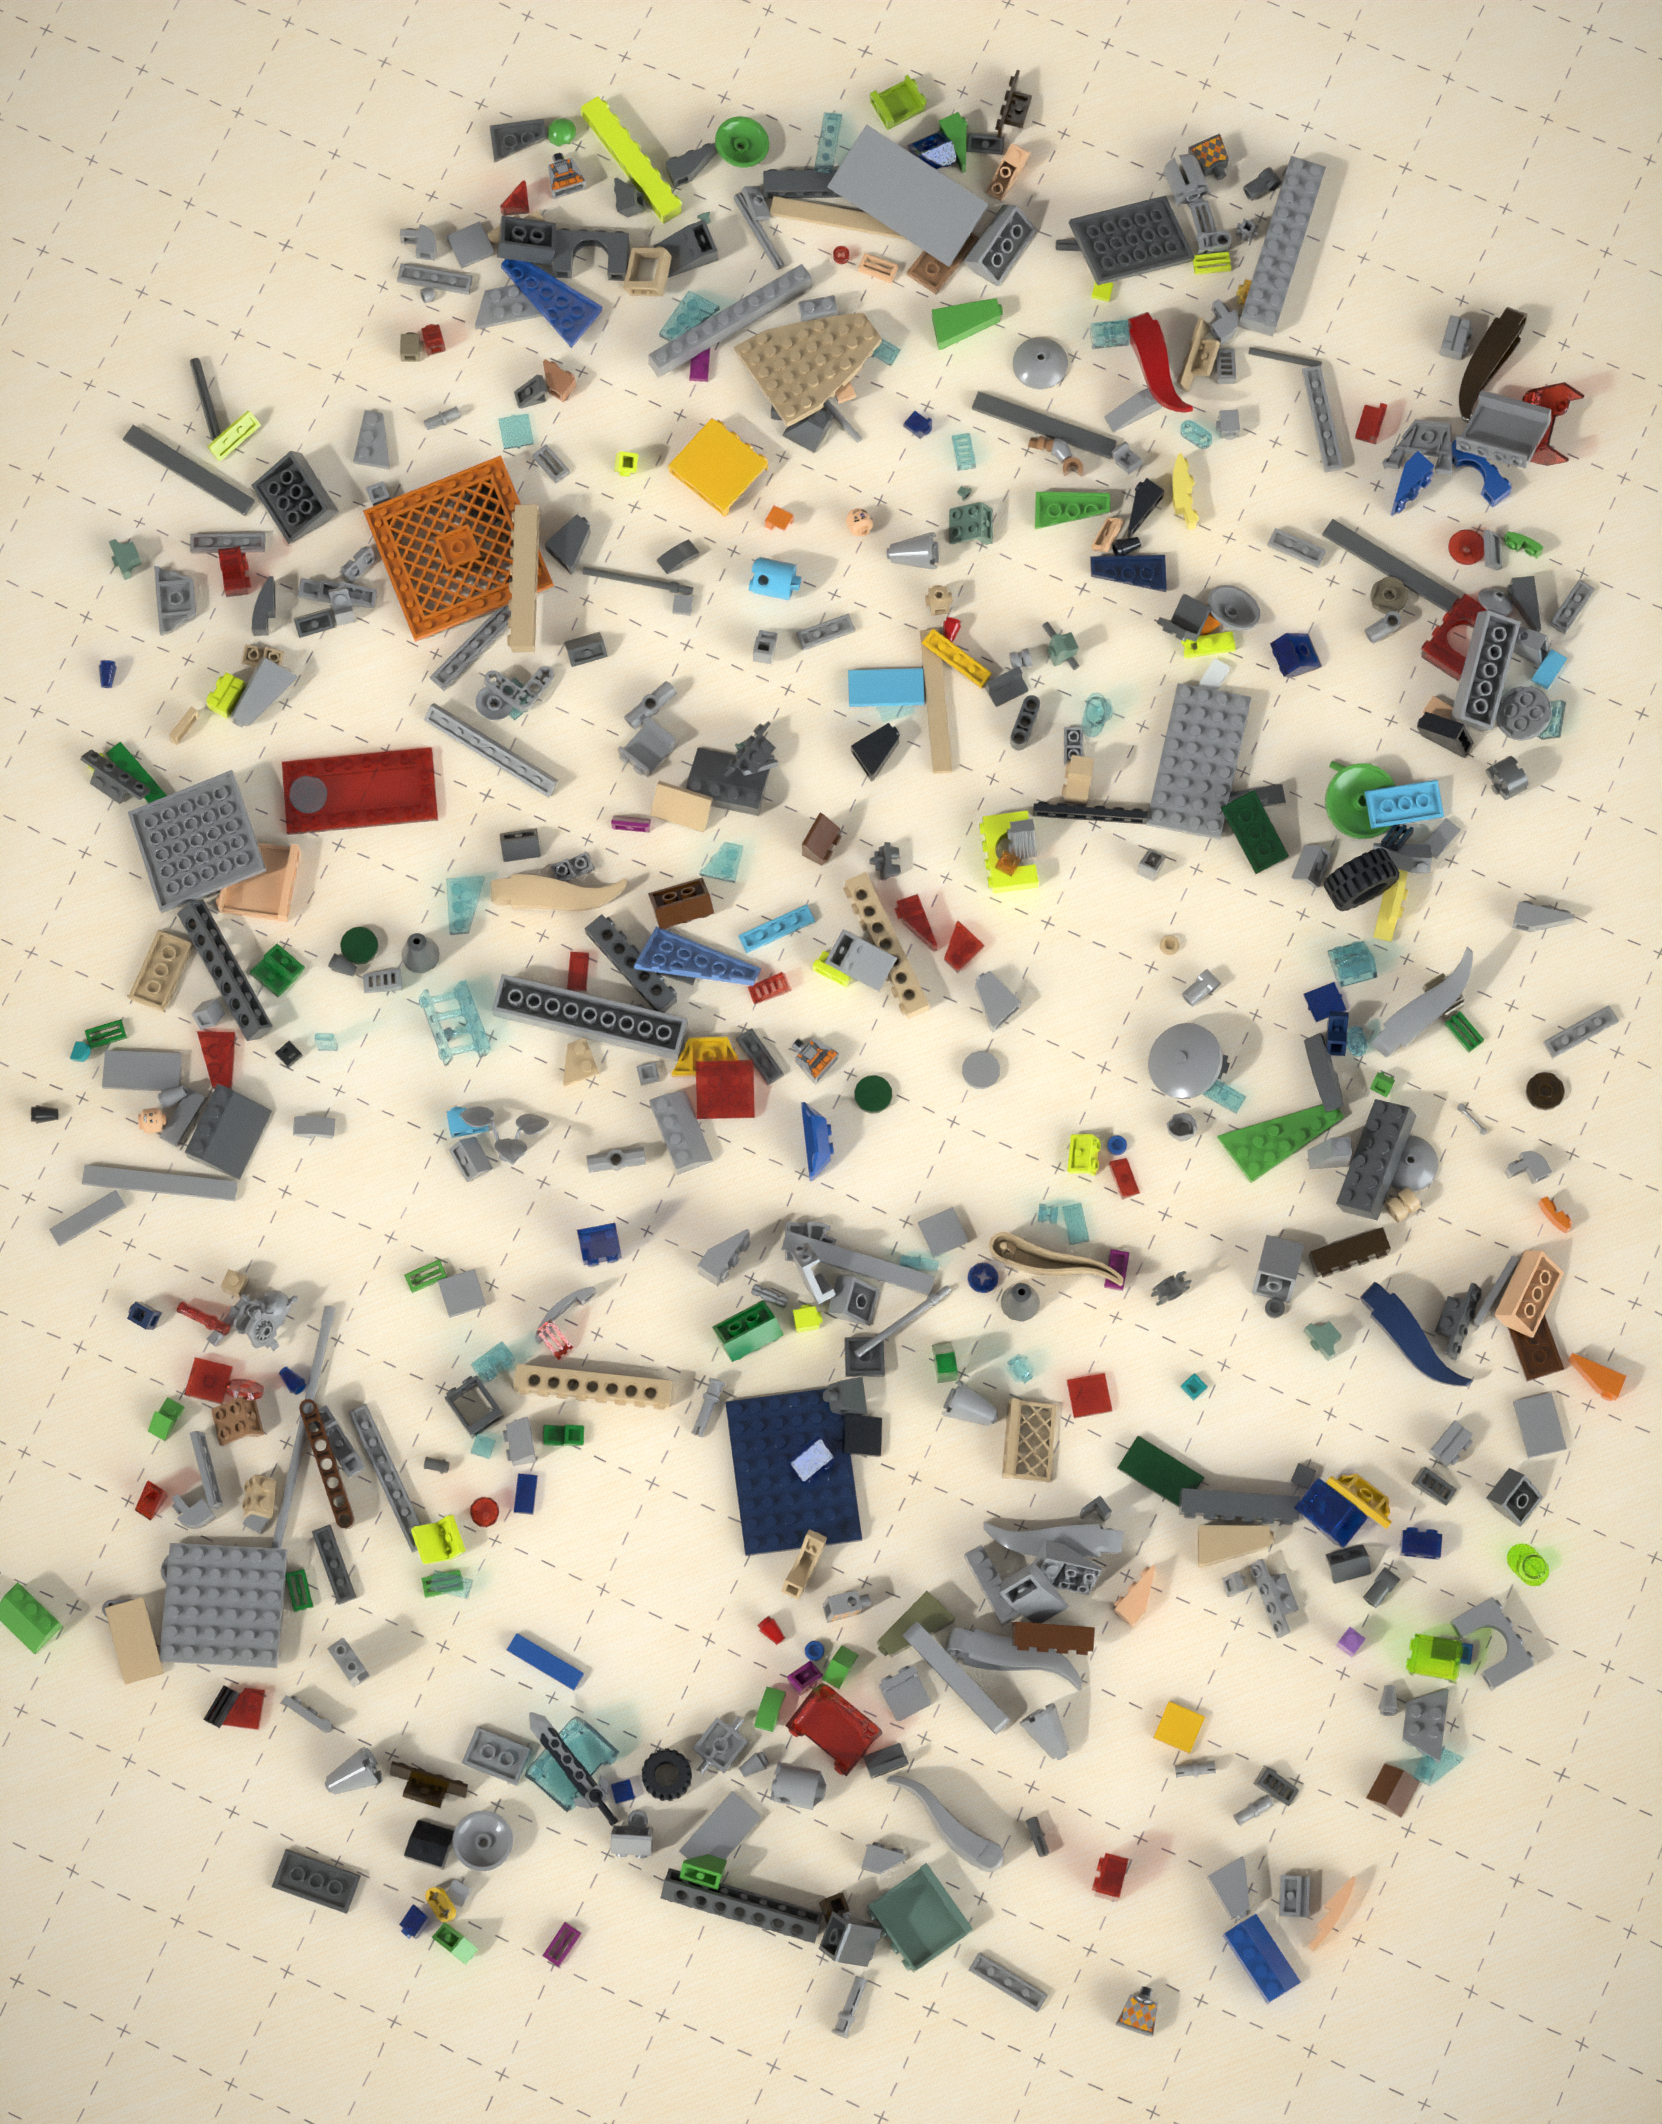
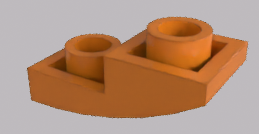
(1558, 1219)

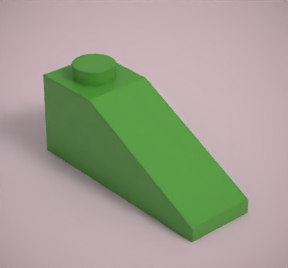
(955, 129)

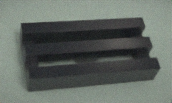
(1393, 836)
(221, 1706)

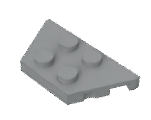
(504, 306)
(174, 599)
(1426, 1723)

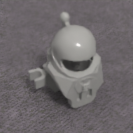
(263, 1317)

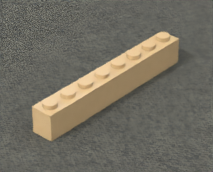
(525, 578)

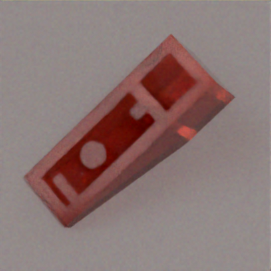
(915, 919)

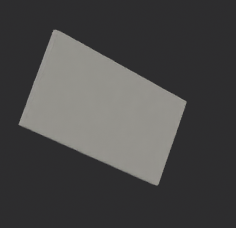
(908, 195)

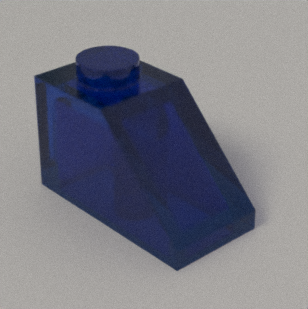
(414, 1922)

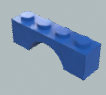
(1495, 486)

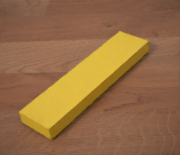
(956, 658)

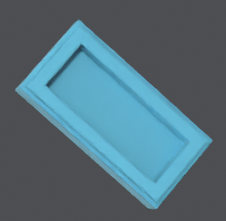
(1549, 669)

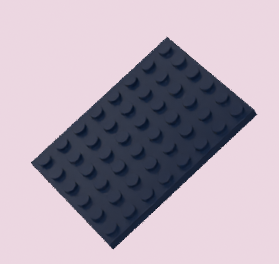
(771, 1500)

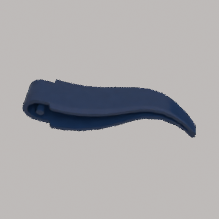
(1405, 1332)

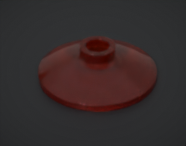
(1466, 539)

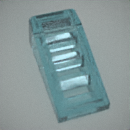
(966, 464)

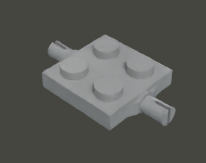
(720, 1745)

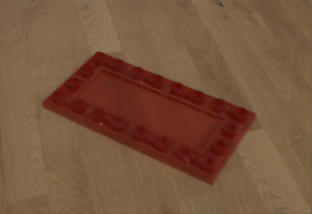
(365, 790)

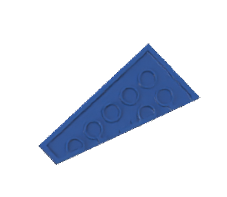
(560, 304)

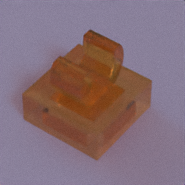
(1008, 863)

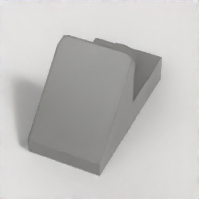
(342, 606)

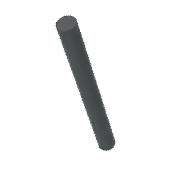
(1284, 357)

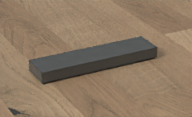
(334, 1564)

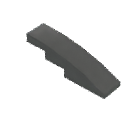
(1323, 1072)

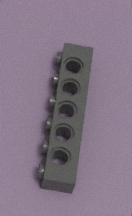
(603, 925)

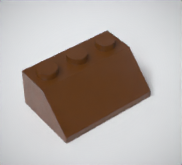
(681, 903)

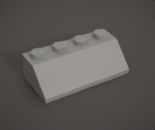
(1000, 244)
(680, 1131)

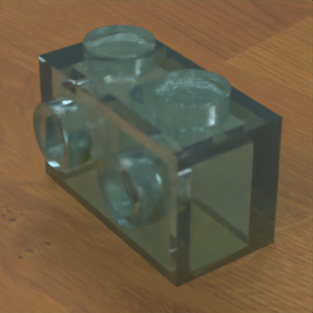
(493, 1362)

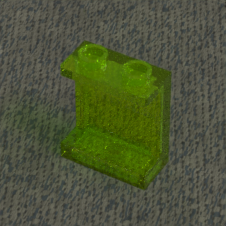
(1435, 1657)

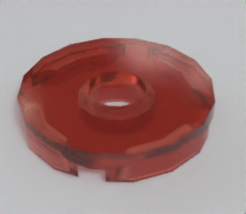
(242, 1387)

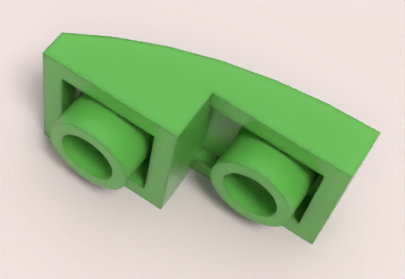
(1517, 541)
(769, 1709)

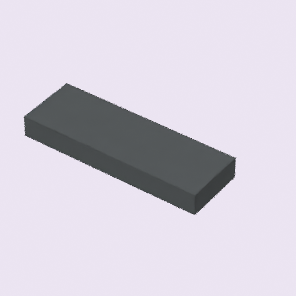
(762, 1059)

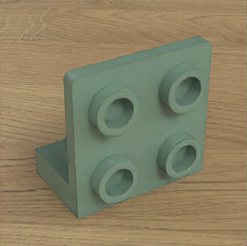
(971, 523)

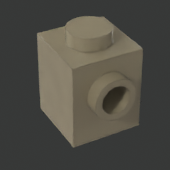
(411, 347)

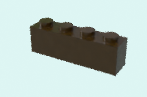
(1350, 1252)

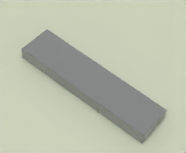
(434, 279)
(213, 541)
(1580, 1031)
(87, 1218)
(1495, 1291)
(206, 1469)
(1008, 1982)

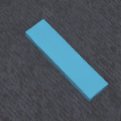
(776, 928)

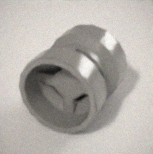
(1020, 659)

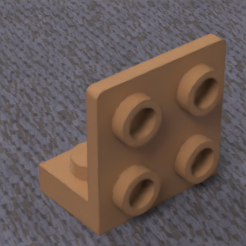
(237, 1420)

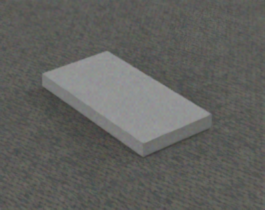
(141, 1070)
(722, 1829)

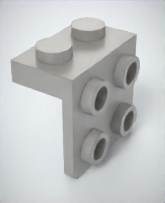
(904, 1693)

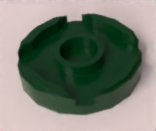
(359, 945)
(873, 1094)

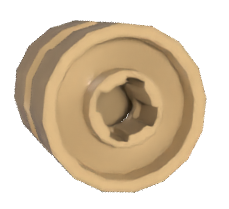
(1403, 1204)

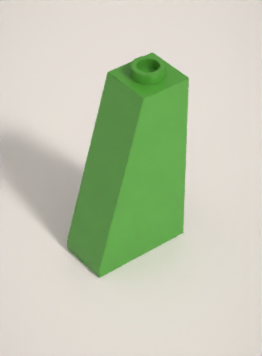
(964, 320)

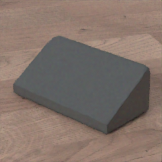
(985, 143)
(314, 622)

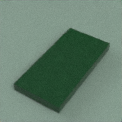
(1254, 831)
(1158, 1471)

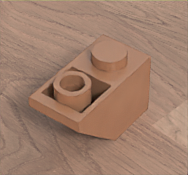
(559, 382)

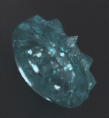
(1356, 1041)

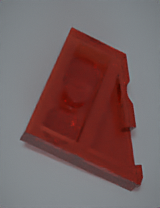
(962, 947)
(247, 1710)

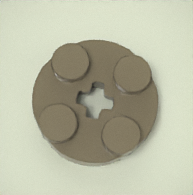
(1386, 585)

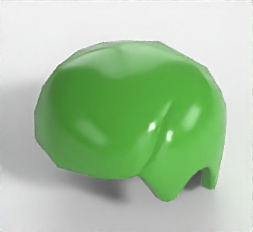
(561, 131)

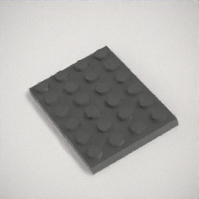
(1131, 240)

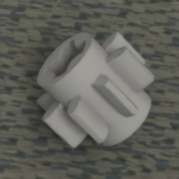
(1247, 230)

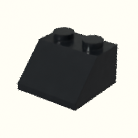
(429, 1844)

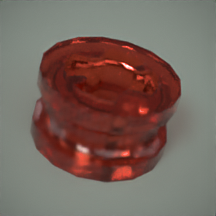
(841, 260)

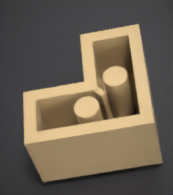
(1079, 778)

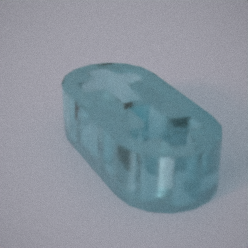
(1195, 438)

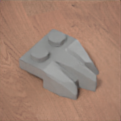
(809, 1229)

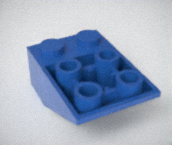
(1415, 475)

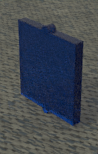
(1323, 1000)

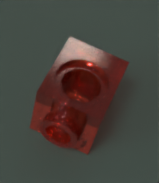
(433, 339)

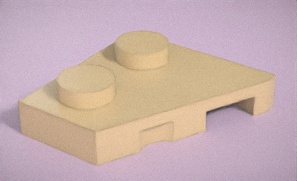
(579, 1062)

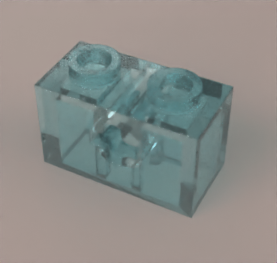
(1109, 334)

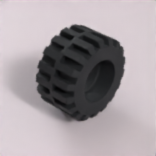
(666, 1757)

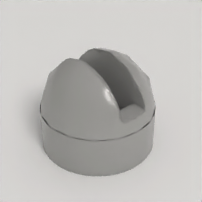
(427, 295)

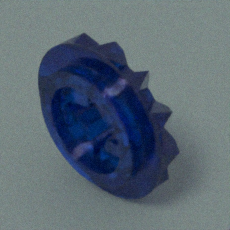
(988, 1284)

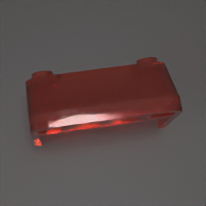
(1557, 398)

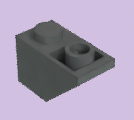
(628, 199)

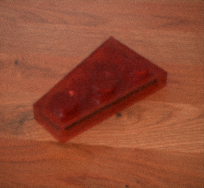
(219, 1054)

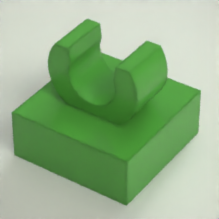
(1382, 1084)

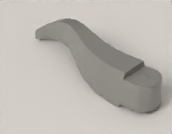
(1423, 1010)
(1087, 1539)
(997, 1653)
(963, 1841)

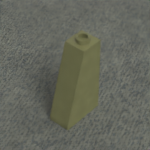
(926, 1612)

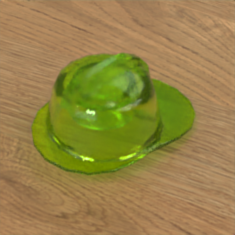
(1528, 1564)

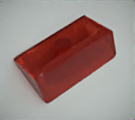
(1124, 1178)

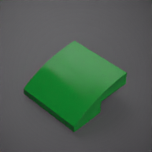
(277, 970)

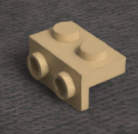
(259, 1496)

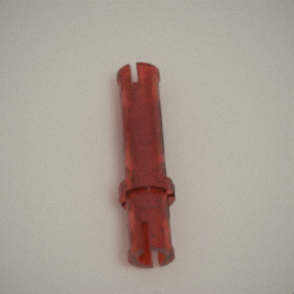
(210, 1321)

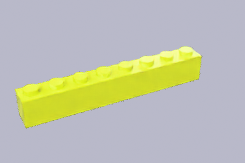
(630, 159)

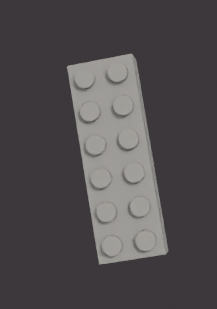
(1485, 670)

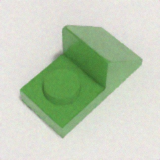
(165, 1418)

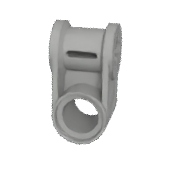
(1212, 242)

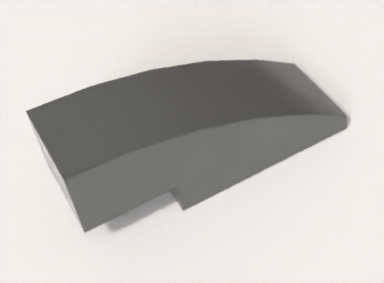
(264, 608)

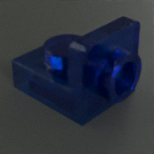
(918, 424)

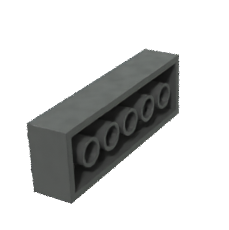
(1376, 1159)

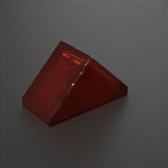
(516, 202)
(150, 1500)

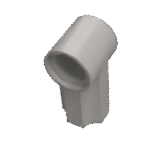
(1382, 627)
(1203, 985)

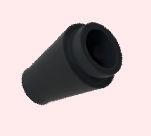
(1125, 546)
(43, 1114)

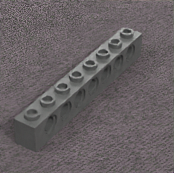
(225, 970)
(744, 1907)

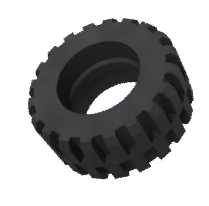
(1361, 879)

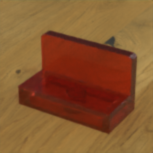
(1370, 423)

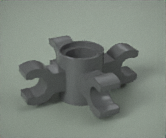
(1171, 1288)

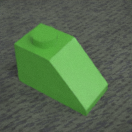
(704, 1870)
(455, 1943)

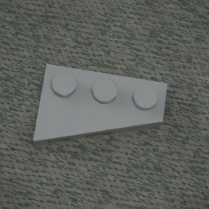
(372, 442)

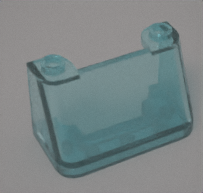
(588, 1748)

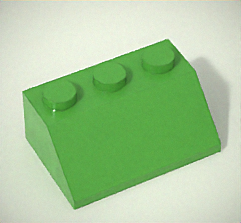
(27, 1618)

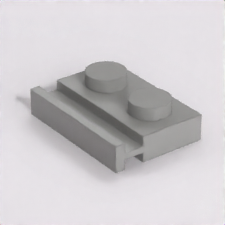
(1294, 1896)

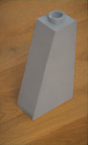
(261, 691)

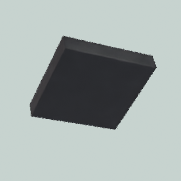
(862, 1435)

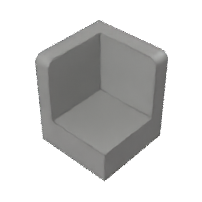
(208, 1013)

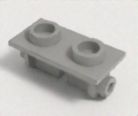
(363, 560)

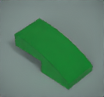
(563, 1435)

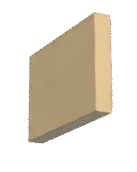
(681, 806)

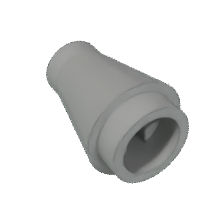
(171, 1096)
(1388, 1702)
(754, 1764)

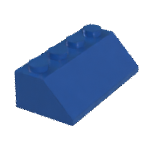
(1261, 1958)

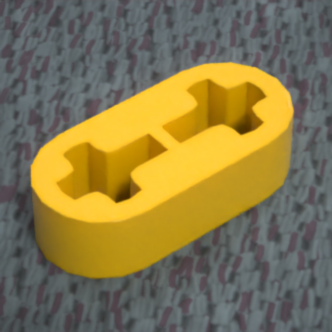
(440, 1904)

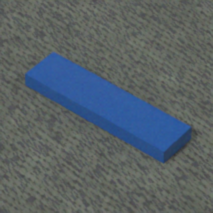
(545, 1662)

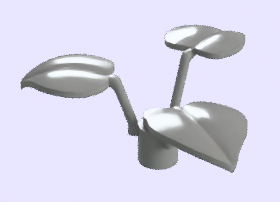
(508, 1149)

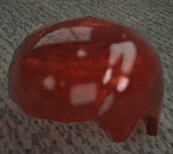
(484, 1511)

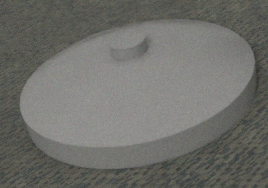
(1185, 1061)

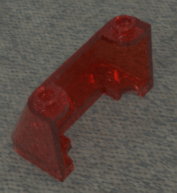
(835, 1727)

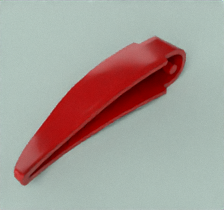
(1152, 355)

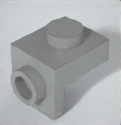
(1126, 458)

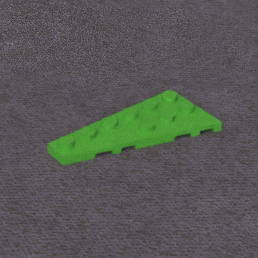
(1269, 1143)

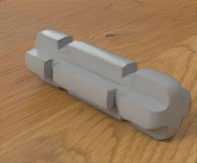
(769, 1295)

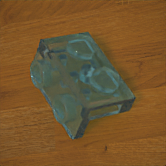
(1555, 725)

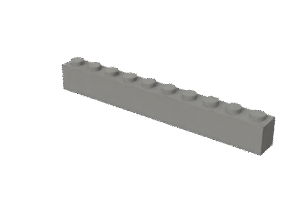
(730, 320)

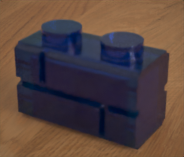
(1420, 1544)

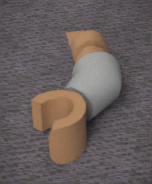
(1060, 449)

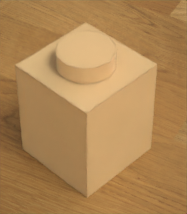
(234, 1283)

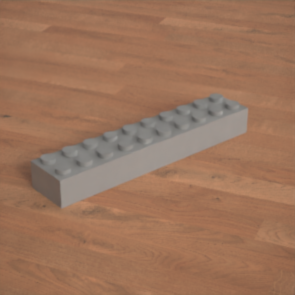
(1281, 246)
(589, 1017)

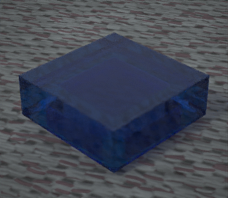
(622, 1791)

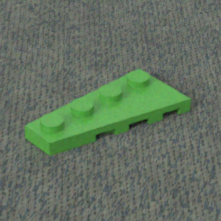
(1064, 507)

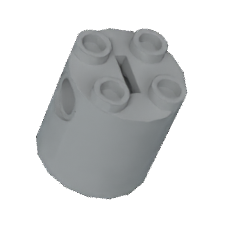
(798, 1786)

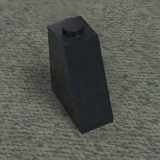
(1445, 733)
(876, 749)

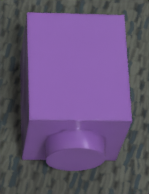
(1350, 1642)

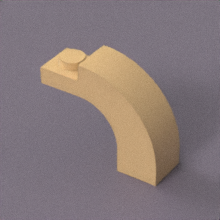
(804, 1565)

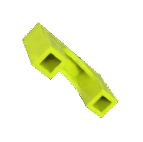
(995, 830)

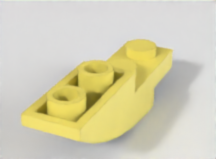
(1181, 488)

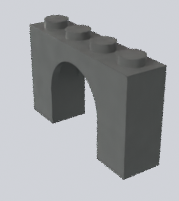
(569, 242)

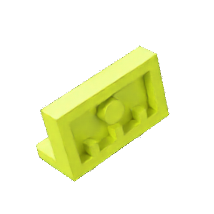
(1083, 1154)

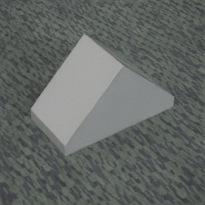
(1151, 864)

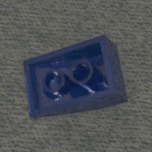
(599, 1244)

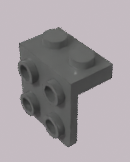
(1187, 619)

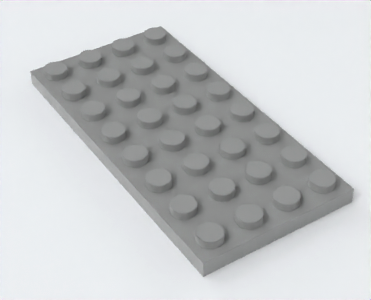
(1198, 761)

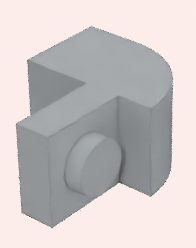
(423, 239)
(1227, 322)
(765, 647)
(1533, 1164)
(193, 1517)

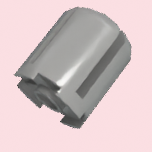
(1185, 193)

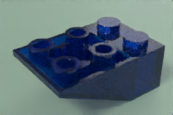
(1331, 1513)

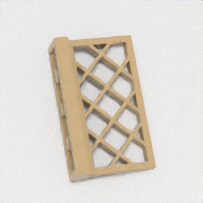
(1012, 1440)

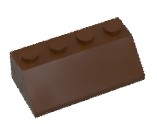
(1052, 1637)

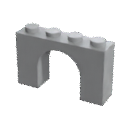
(1490, 1615)

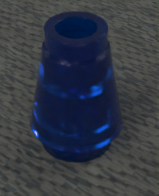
(107, 673)
(293, 1381)

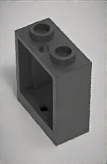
(486, 1421)

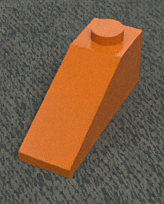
(1602, 1379)

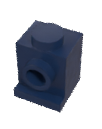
(146, 1321)

